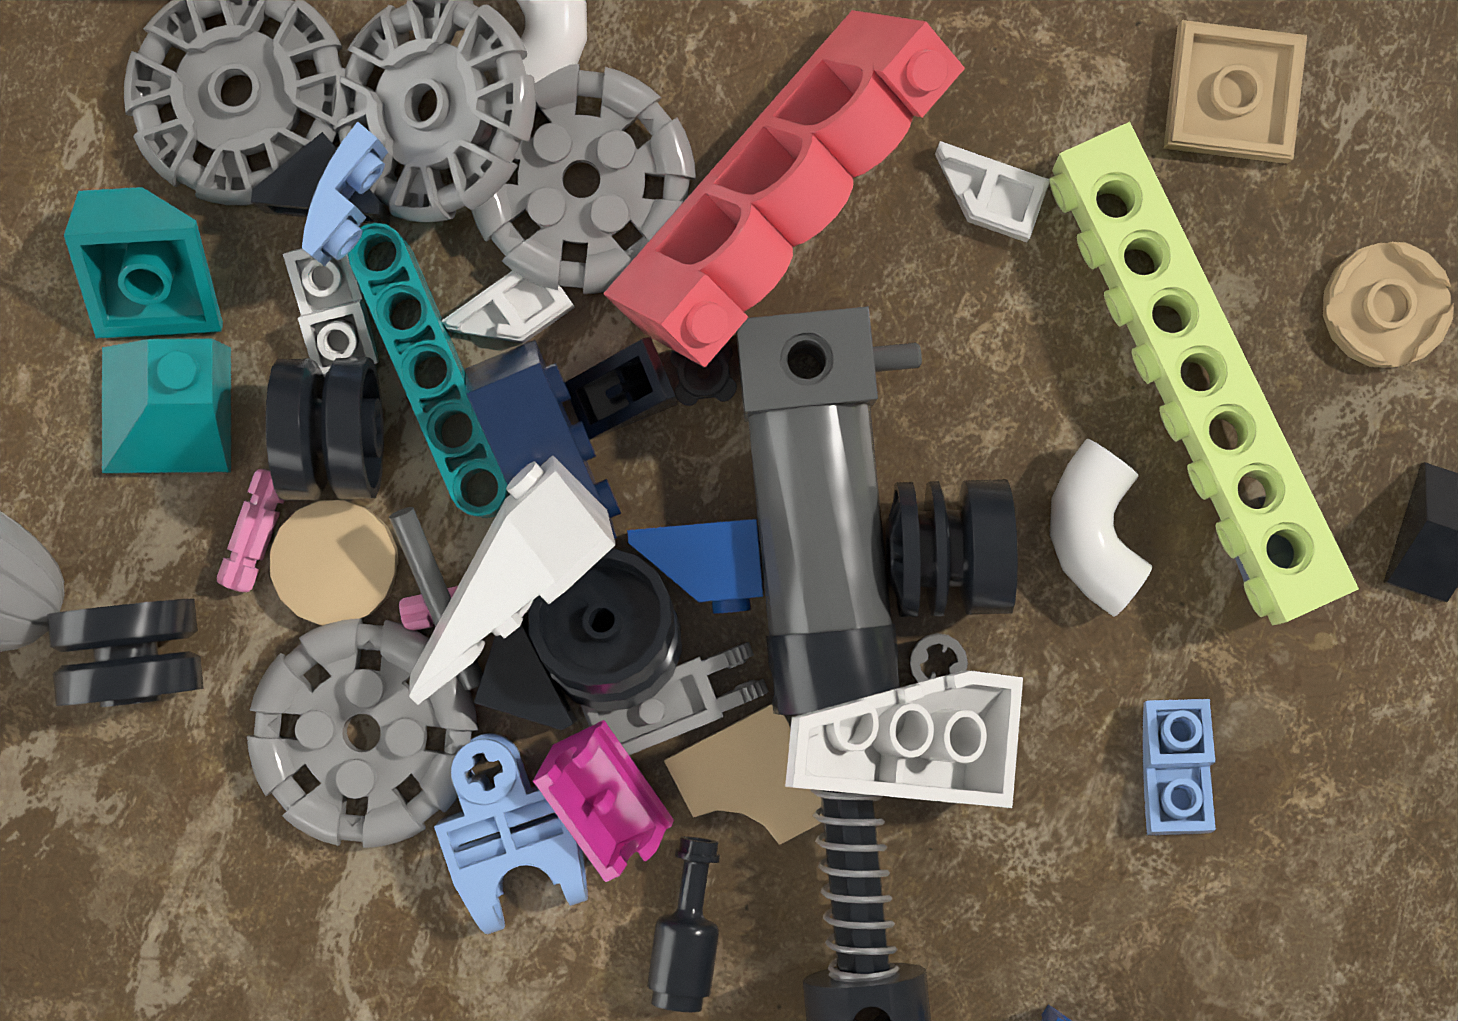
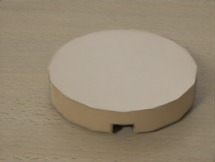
(1388, 305)
(333, 562)

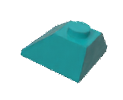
(140, 265)
(166, 407)

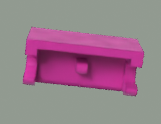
(603, 799)

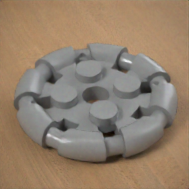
(195, 91)
(463, 109)
(622, 173)
(324, 742)

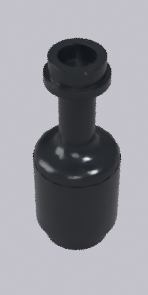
(686, 940)

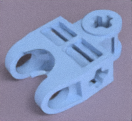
(498, 807)

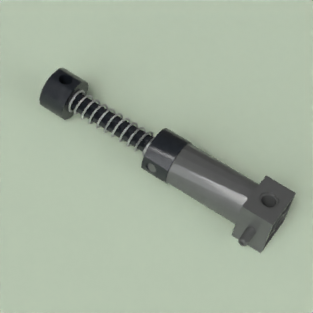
(830, 608)

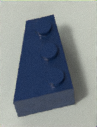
(526, 421)

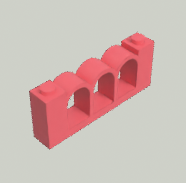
(783, 181)

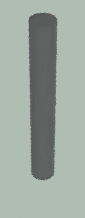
(428, 578)

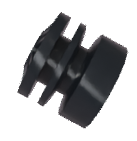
(953, 548)

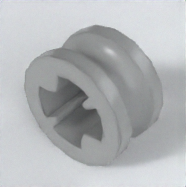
(920, 655)

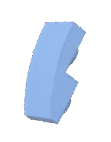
(332, 219)
(1177, 766)

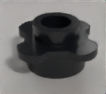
(716, 385)

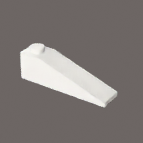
(535, 546)
(920, 741)

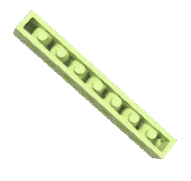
(1120, 167)

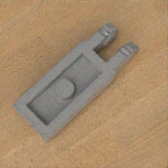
(681, 704)

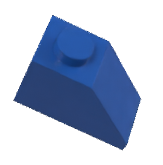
(707, 560)

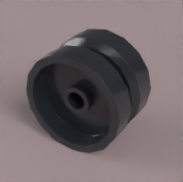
(325, 429)
(639, 642)
(125, 653)

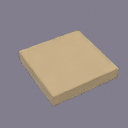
(1235, 92)

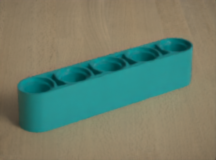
(413, 346)

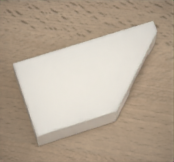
(992, 191)
(510, 310)

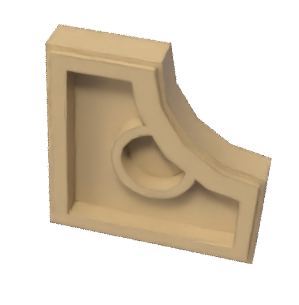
(746, 774)

